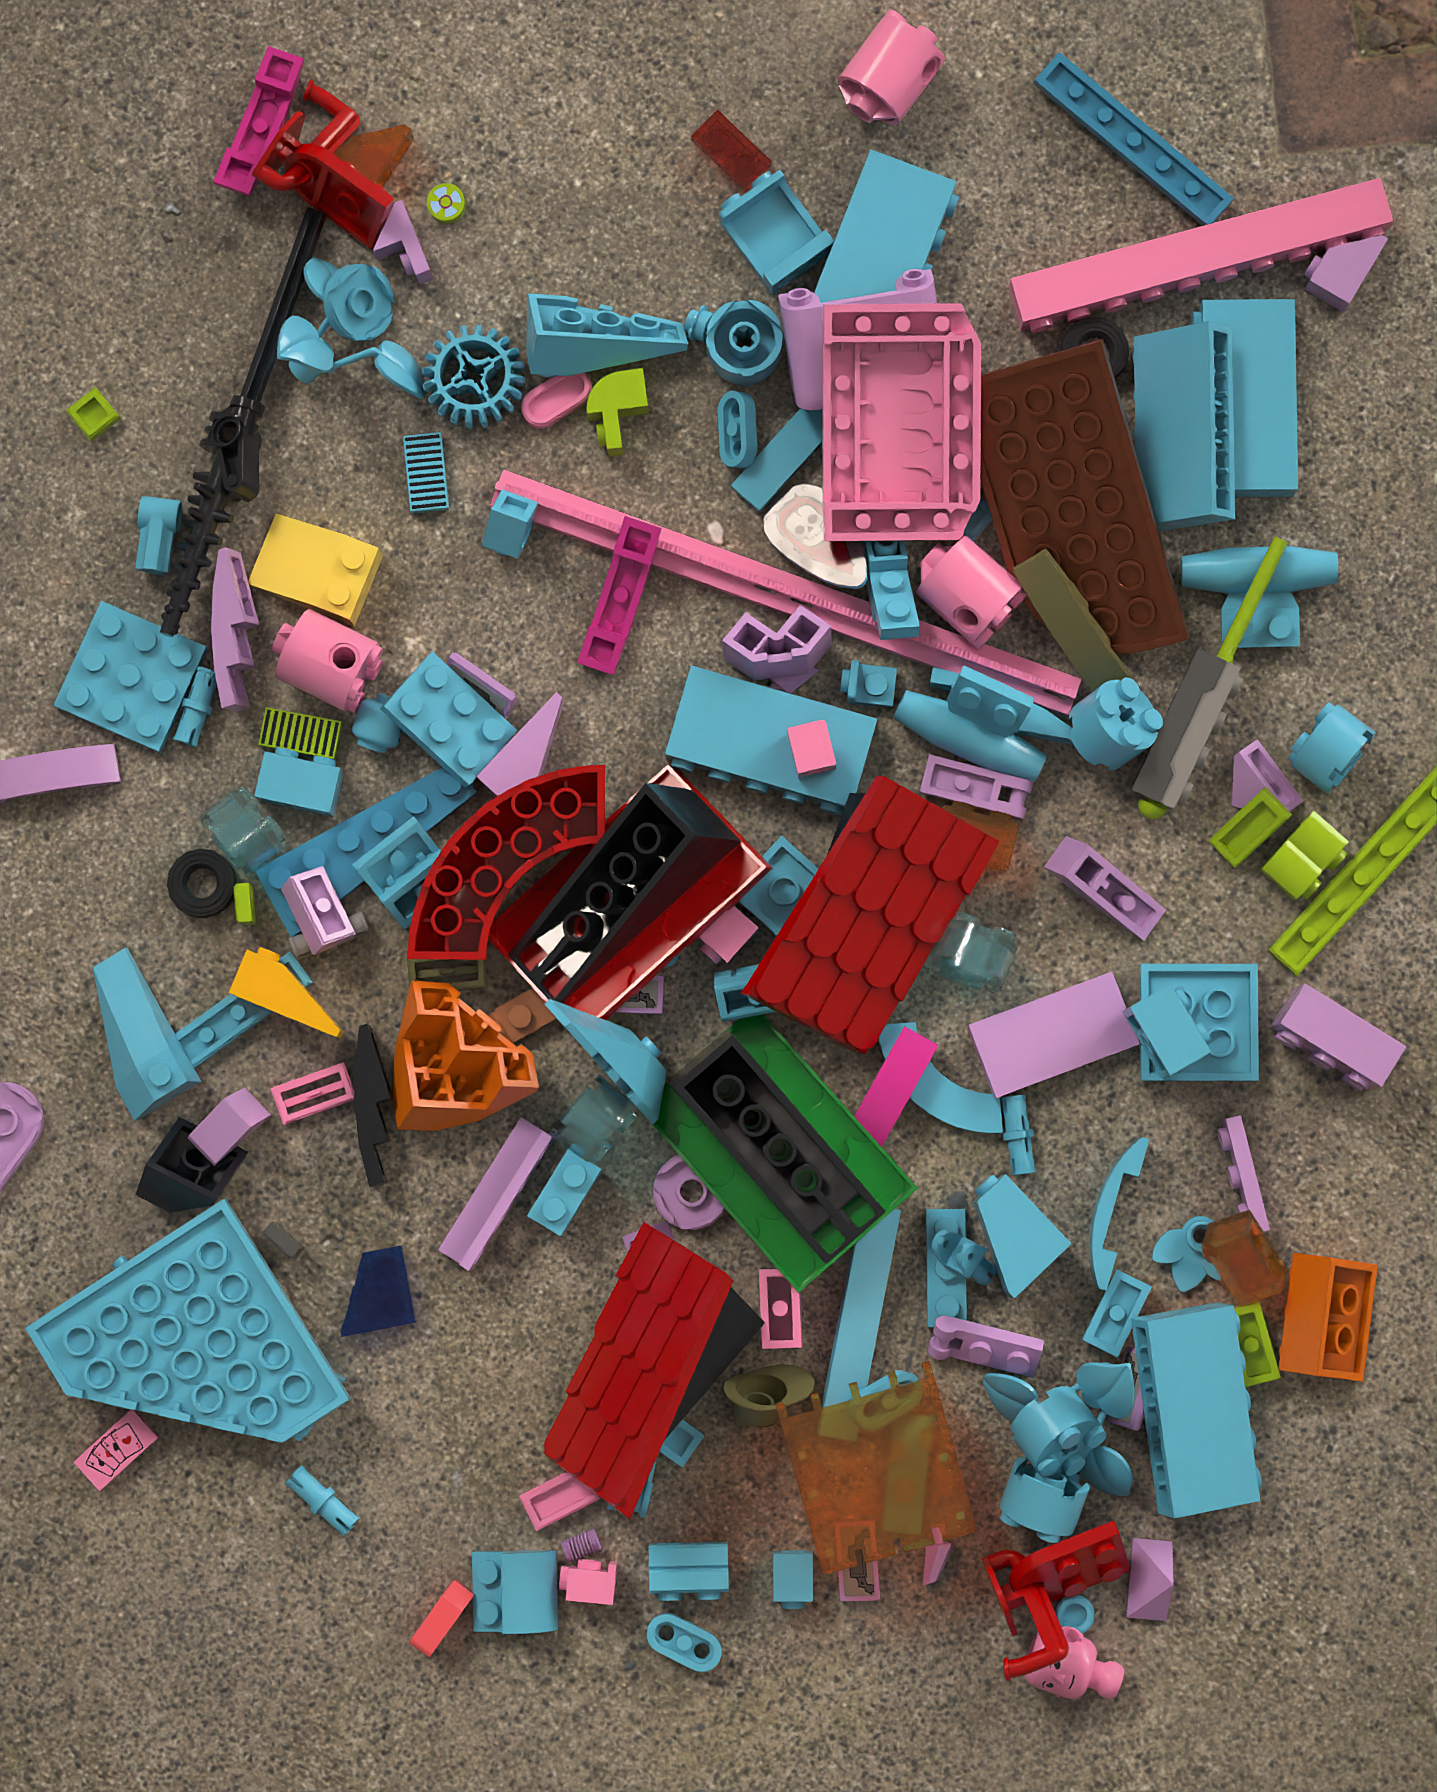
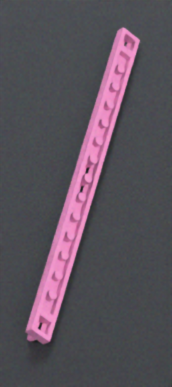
(844, 612)

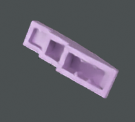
(231, 617)

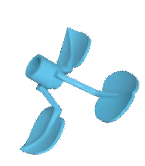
(311, 355)
(1102, 1387)

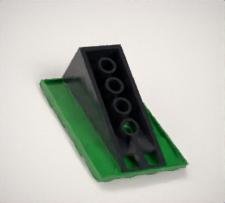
(800, 1175)

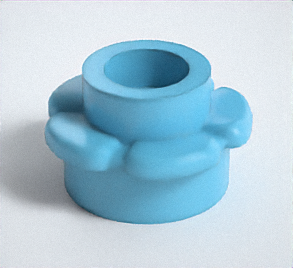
(697, 323)

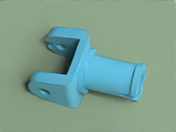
(963, 1256)

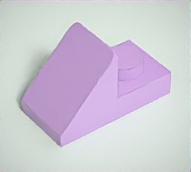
(400, 236)

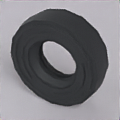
(1102, 329)
(178, 880)

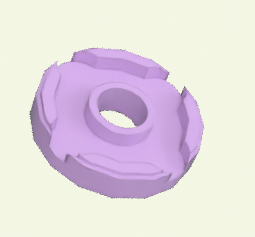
(672, 1205)

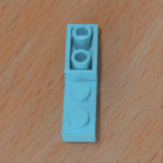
(890, 589)

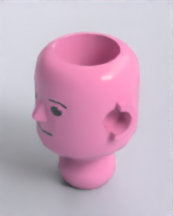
(1077, 1671)

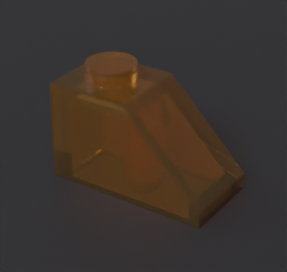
(377, 152)

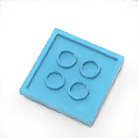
(130, 677)
(1226, 1004)

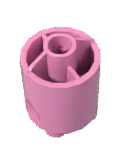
(890, 70)
(969, 589)
(327, 660)

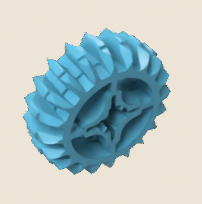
(489, 404)

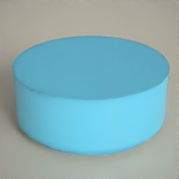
(1075, 1612)

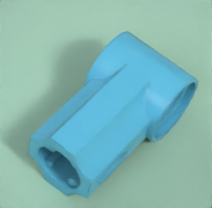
(158, 523)

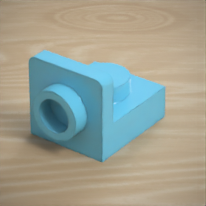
(869, 684)

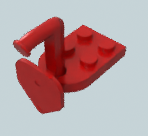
(323, 177)
(1049, 1576)

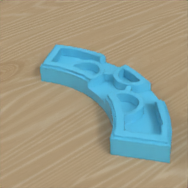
(946, 1099)

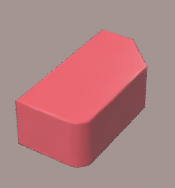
(441, 1617)

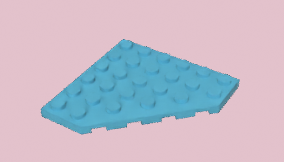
(193, 1337)

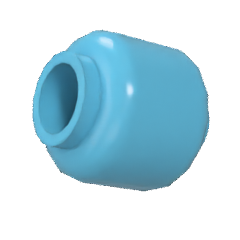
(374, 727)

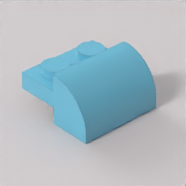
(398, 868)
(515, 1591)

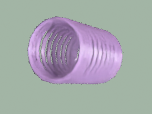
(591, 1536)

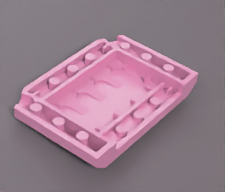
(899, 421)

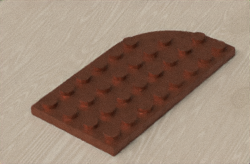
(1071, 483)

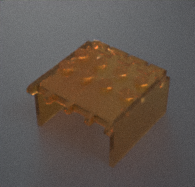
(877, 1472)

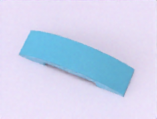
(1100, 1259)

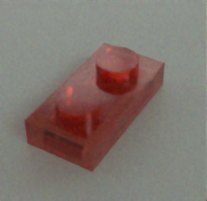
(731, 150)

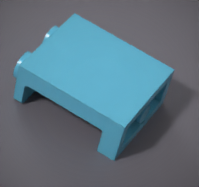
(774, 231)

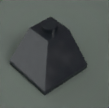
(181, 1176)

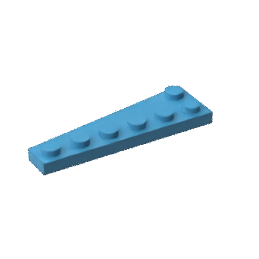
(336, 849)

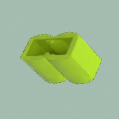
(1304, 857)

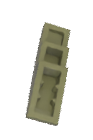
(1069, 620)

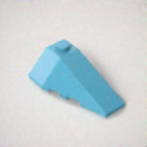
(578, 339)

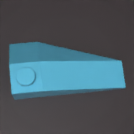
(142, 1046)
(620, 1054)

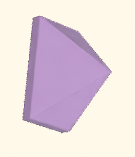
(1256, 770)
(1150, 1579)

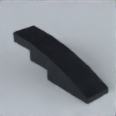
(370, 1090)

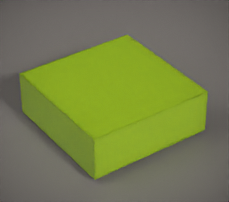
(93, 414)
(245, 904)

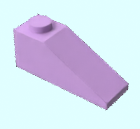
(526, 752)
(1104, 887)

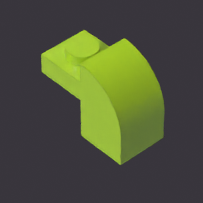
(616, 397)

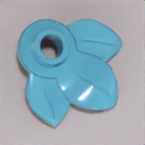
(1185, 1254)

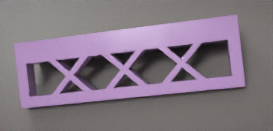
(496, 1194)

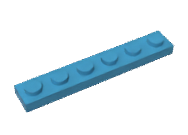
(1133, 140)

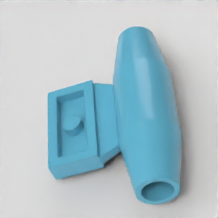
(1277, 614)
(976, 724)

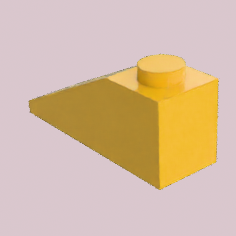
(276, 988)

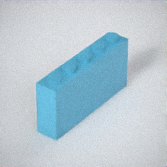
(887, 228)
(1261, 392)
(1186, 423)
(742, 735)
(1196, 1409)

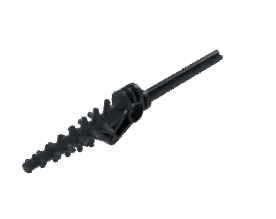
(236, 438)

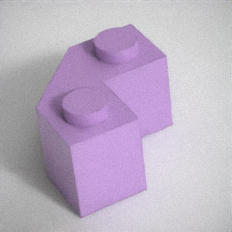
(770, 654)

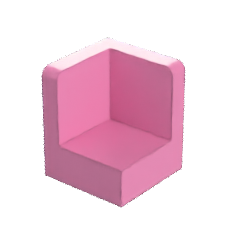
(811, 748)

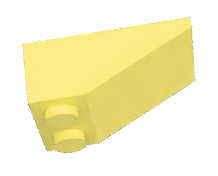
(316, 568)

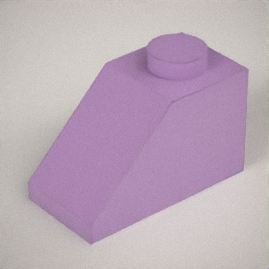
(1342, 270)

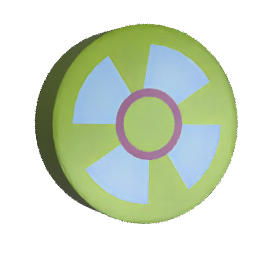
(446, 203)

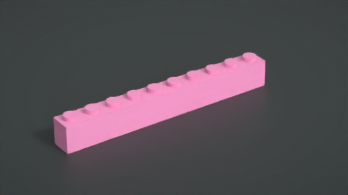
(1199, 255)

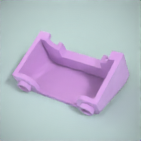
(802, 329)

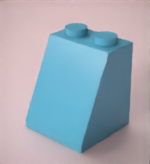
(1016, 1233)

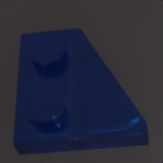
(380, 1293)

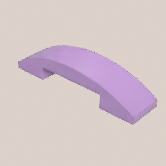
(58, 771)

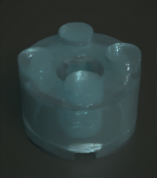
(242, 831)
(974, 953)
(593, 1120)

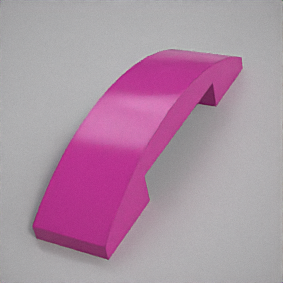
(262, 120)
(620, 595)
(895, 1083)

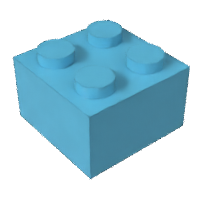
(1168, 1030)

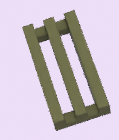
(479, 969)

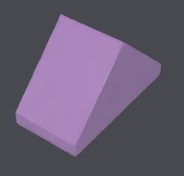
(228, 1125)

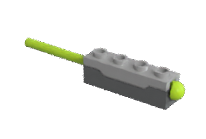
(1198, 707)

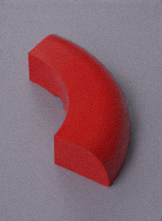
(495, 852)

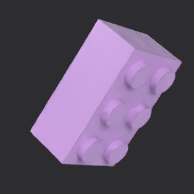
(1336, 1038)

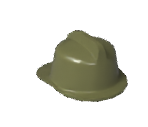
(758, 1391)

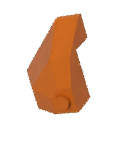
(454, 1062)

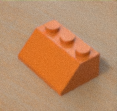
(1327, 1317)

